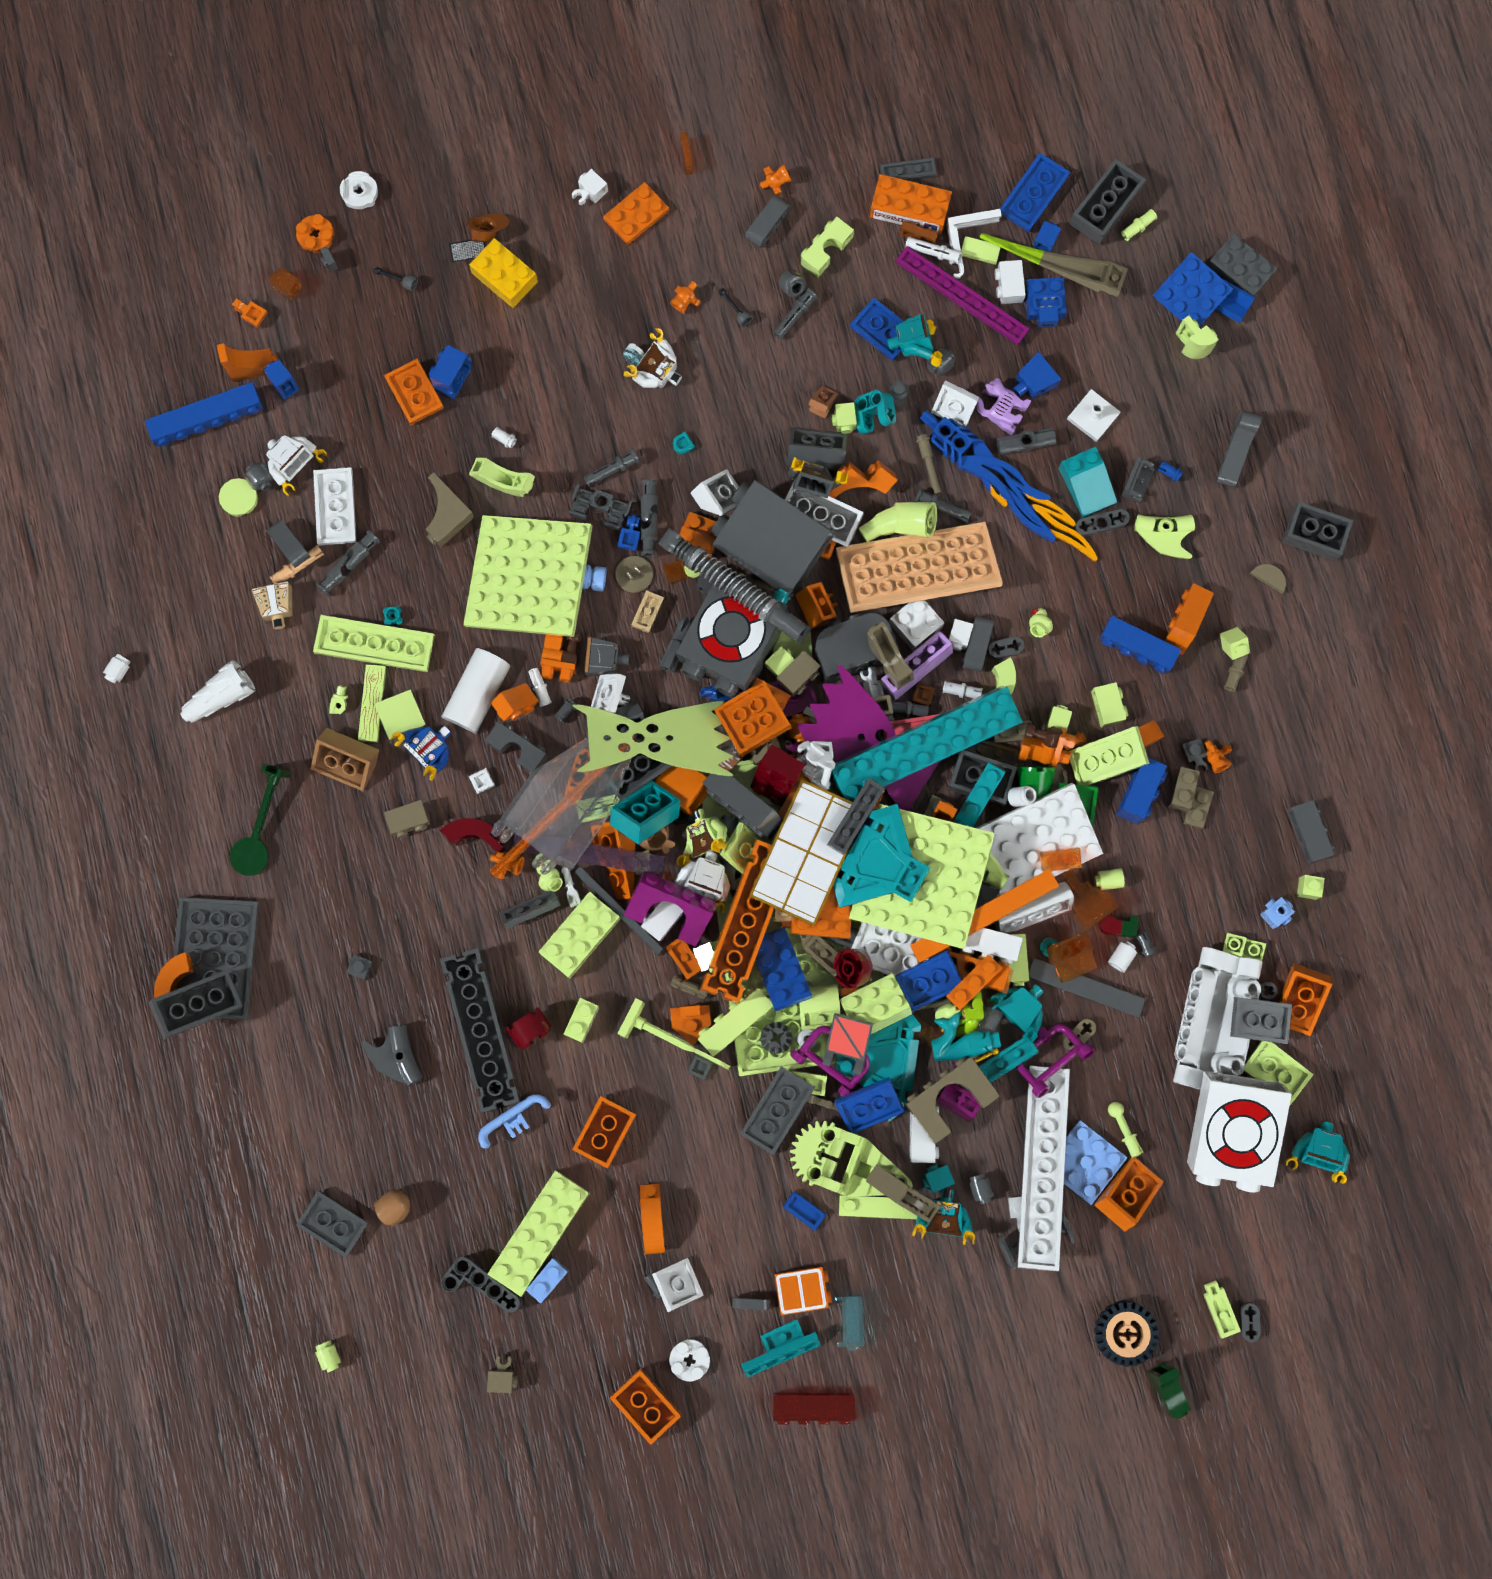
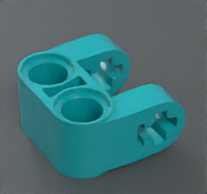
(871, 404)

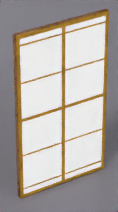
(800, 862)

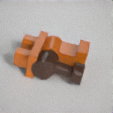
(559, 660)
(1050, 748)

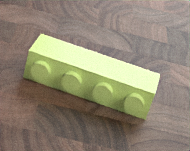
(735, 1022)

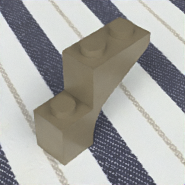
(886, 651)

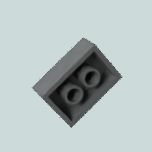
(1242, 266)
(1317, 531)
(969, 769)

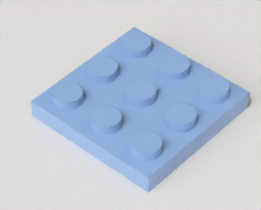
(1089, 1162)

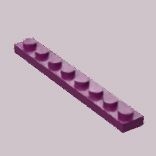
(962, 295)

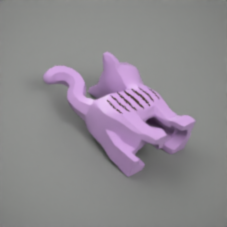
(1001, 410)

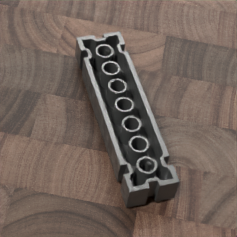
(480, 1030)

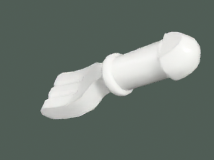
(572, 893)

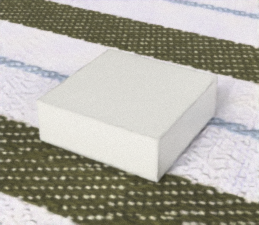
(482, 781)

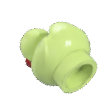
(1040, 623)
(550, 881)

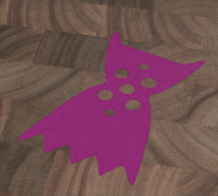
(856, 713)

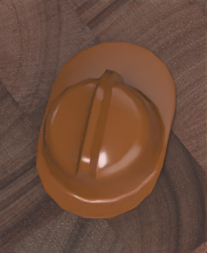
(486, 226)

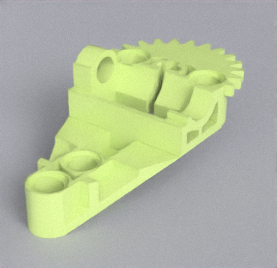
(861, 1163)

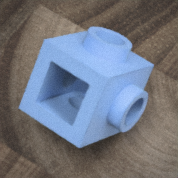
(1277, 918)

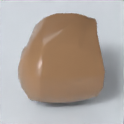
(392, 1207)

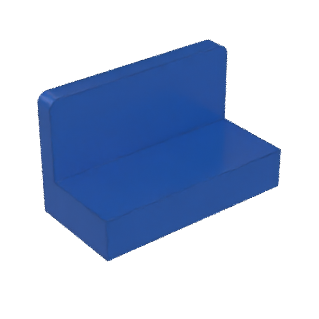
(1236, 303)

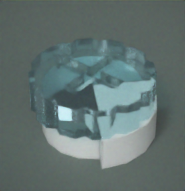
(633, 354)

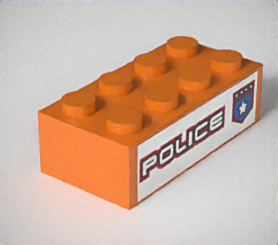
(909, 201)

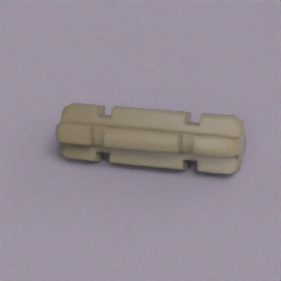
(688, 986)

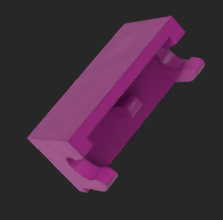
(958, 1101)

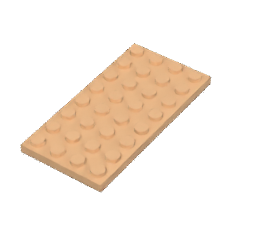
(918, 567)

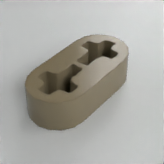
(1077, 1029)

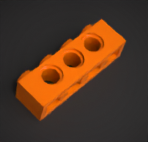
(999, 982)

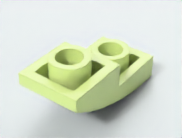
(1244, 947)

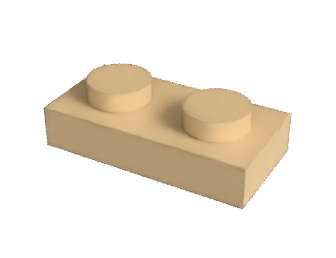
(647, 611)

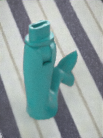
(969, 1045)

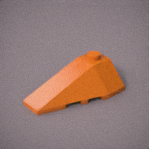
(620, 880)

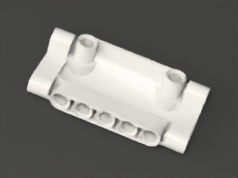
(1207, 1017)

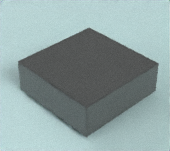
(699, 1067)

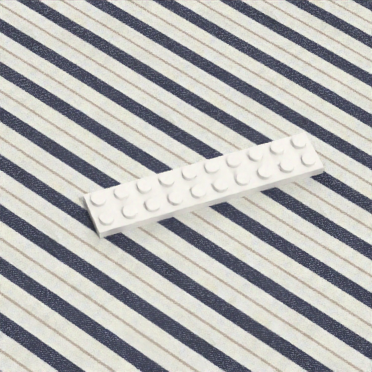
(1043, 1173)

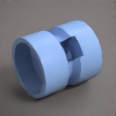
(595, 578)

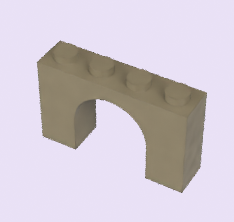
(924, 1105)

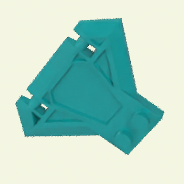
(880, 862)
(889, 1057)

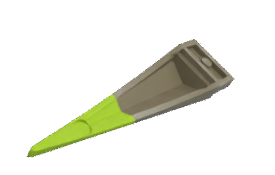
(1088, 272)

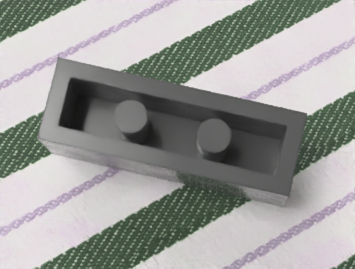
(1311, 832)

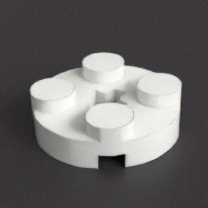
(351, 183)
(679, 1366)

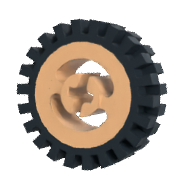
(1126, 1313)

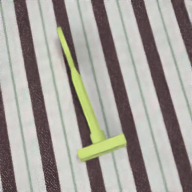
(634, 1019)

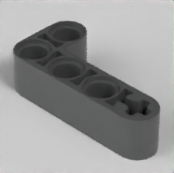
(484, 1288)

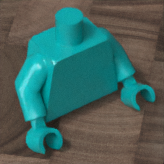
(1021, 1008)

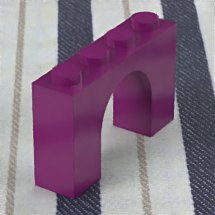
(656, 889)

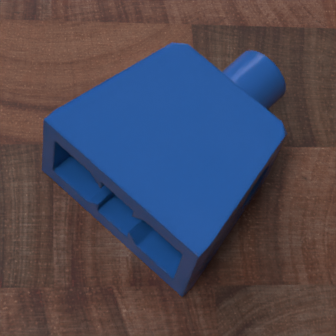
(1036, 378)

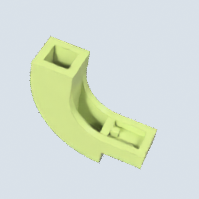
(501, 478)

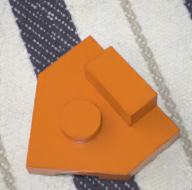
(690, 1021)

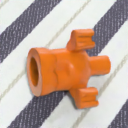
(775, 178)
(684, 297)
(1216, 756)
(516, 866)

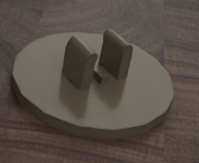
(634, 574)

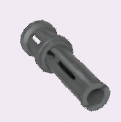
(802, 308)
(619, 464)
(943, 506)

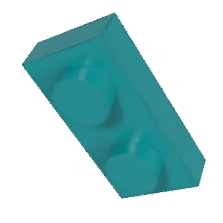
(782, 1335)

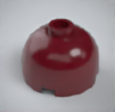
(852, 968)

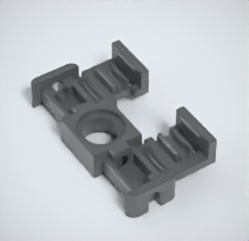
(585, 498)

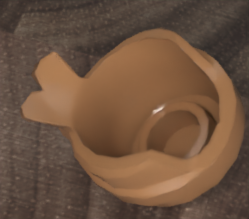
(659, 841)

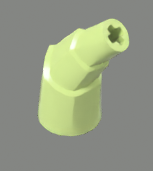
(902, 518)

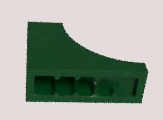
(1167, 1384)

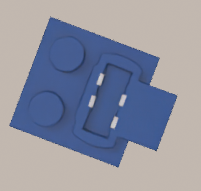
(1045, 301)

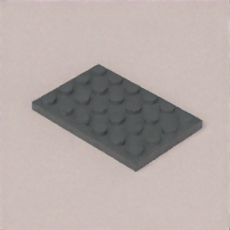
(219, 938)

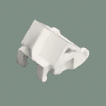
(818, 761)

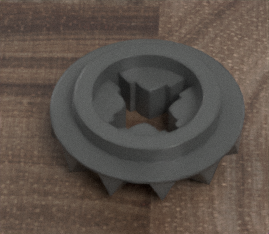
(774, 1047)

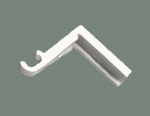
(965, 221)

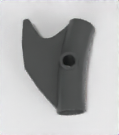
(386, 1058)

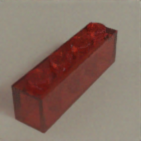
(813, 1407)

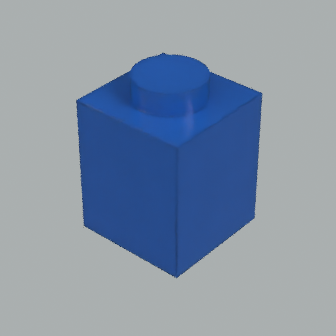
(1047, 236)

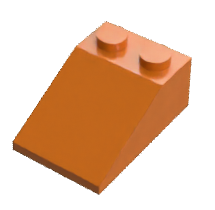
(1307, 994)
(1129, 1194)

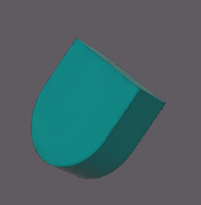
(682, 444)

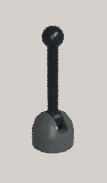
(409, 282)
(743, 317)

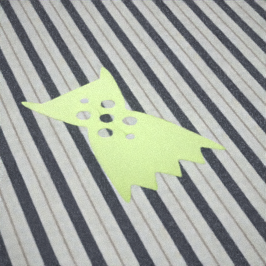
(692, 744)

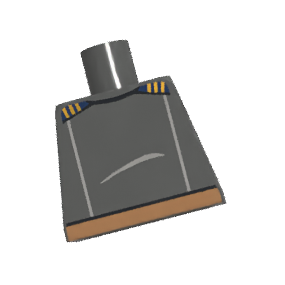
(603, 657)

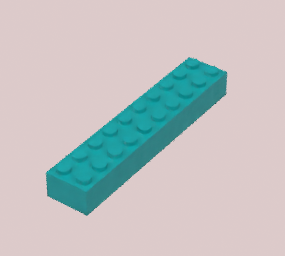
(927, 742)

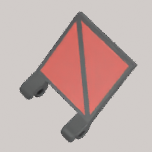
(850, 1039)

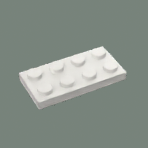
(334, 506)

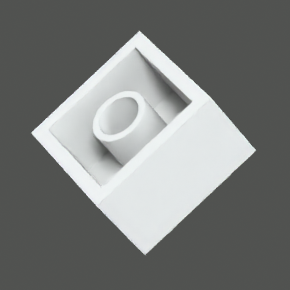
(916, 623)

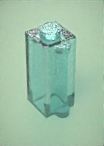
(851, 1322)

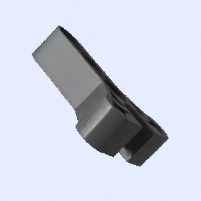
(1243, 432)

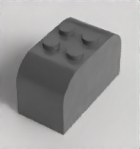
(847, 645)

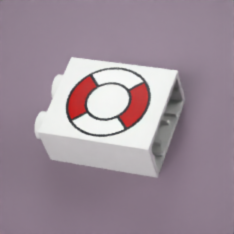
(1238, 1130)

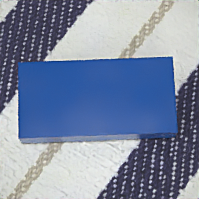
(804, 1210)

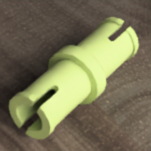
(1138, 225)

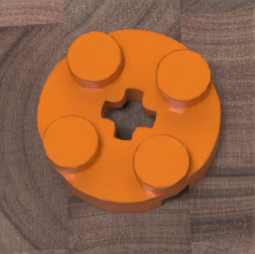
(310, 224)

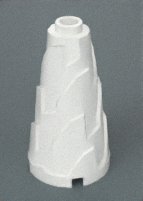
(218, 692)

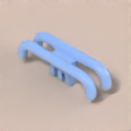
(511, 1119)

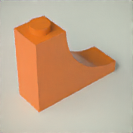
(244, 364)

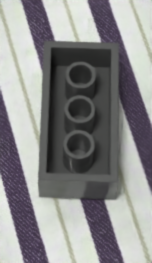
(1107, 201)
(743, 804)
(195, 1004)

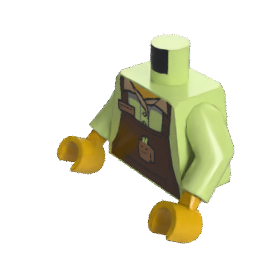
(703, 837)

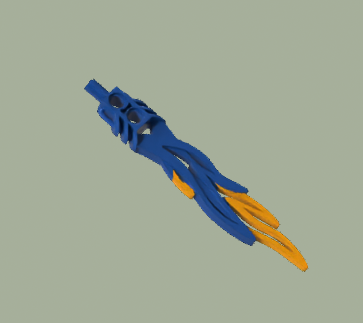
(1016, 488)

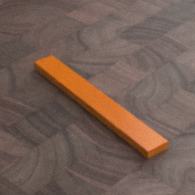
(994, 910)

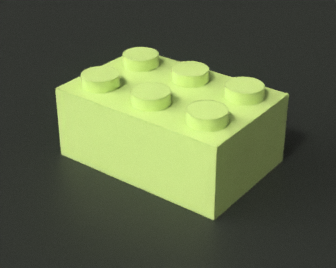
(877, 1003)

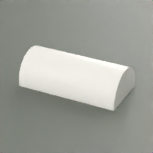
(829, 512)
(476, 690)
(1047, 906)

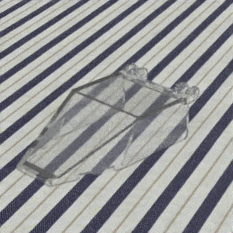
(563, 808)

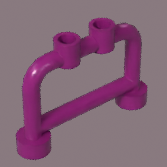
(1044, 1035)
(804, 1052)

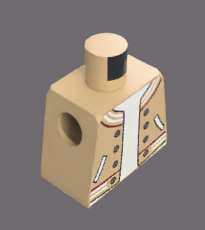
(274, 602)

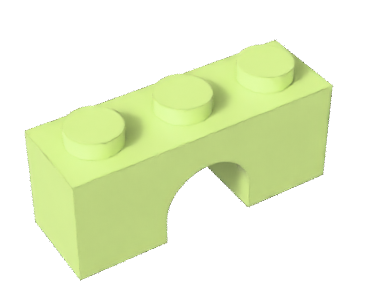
(835, 234)

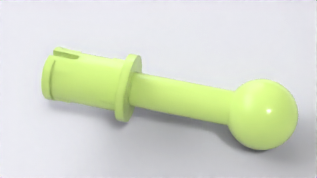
(1116, 1110)

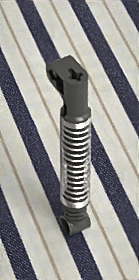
(768, 609)

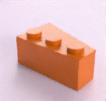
(1189, 617)

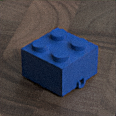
(450, 371)

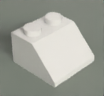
(716, 493)

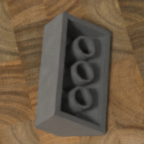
(642, 771)

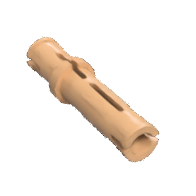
(289, 570)

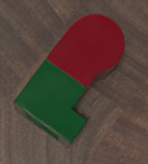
(1111, 926)

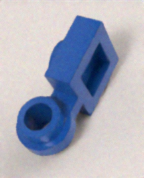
(629, 538)

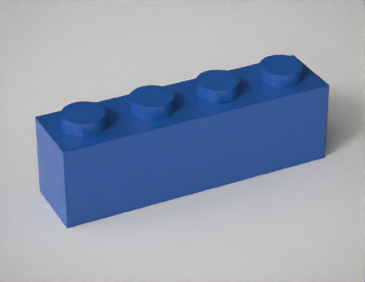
(1140, 645)

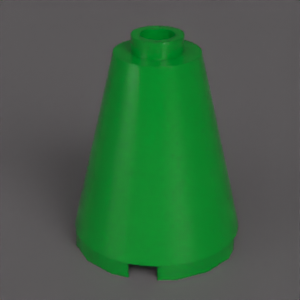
(1037, 777)

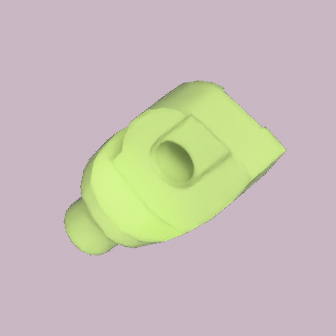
(339, 697)

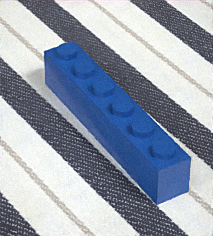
(204, 414)

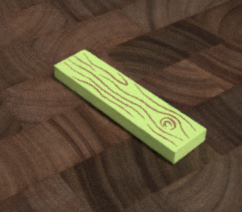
(372, 693)

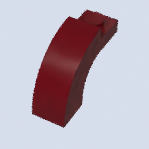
(469, 827)

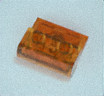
(1072, 957)

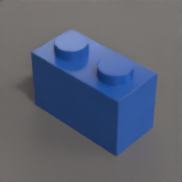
(281, 379)

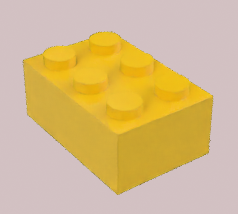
(503, 273)

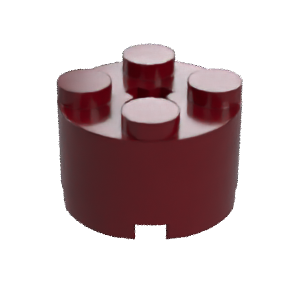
(528, 1028)

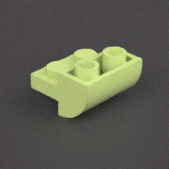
(1197, 341)
(820, 1008)

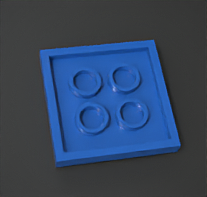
(1193, 290)

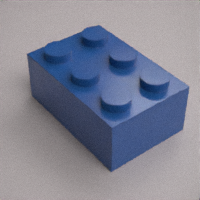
(1142, 791)

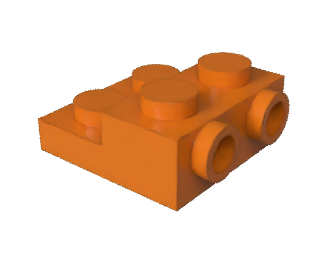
(698, 532)

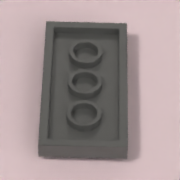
(777, 1110)

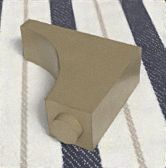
(450, 514)
(902, 1193)

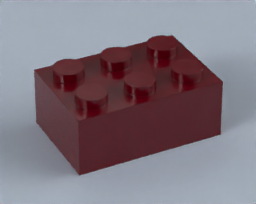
(776, 775)

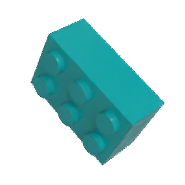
(645, 812)

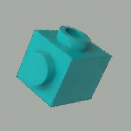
(937, 1178)

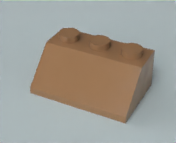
(344, 759)

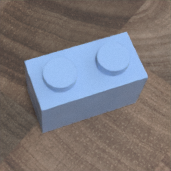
(547, 1280)

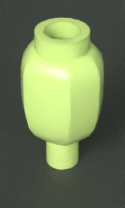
(946, 1011)

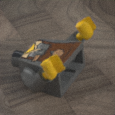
(814, 478)

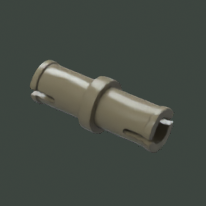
(1235, 673)

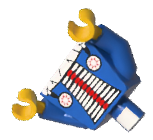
(426, 747)

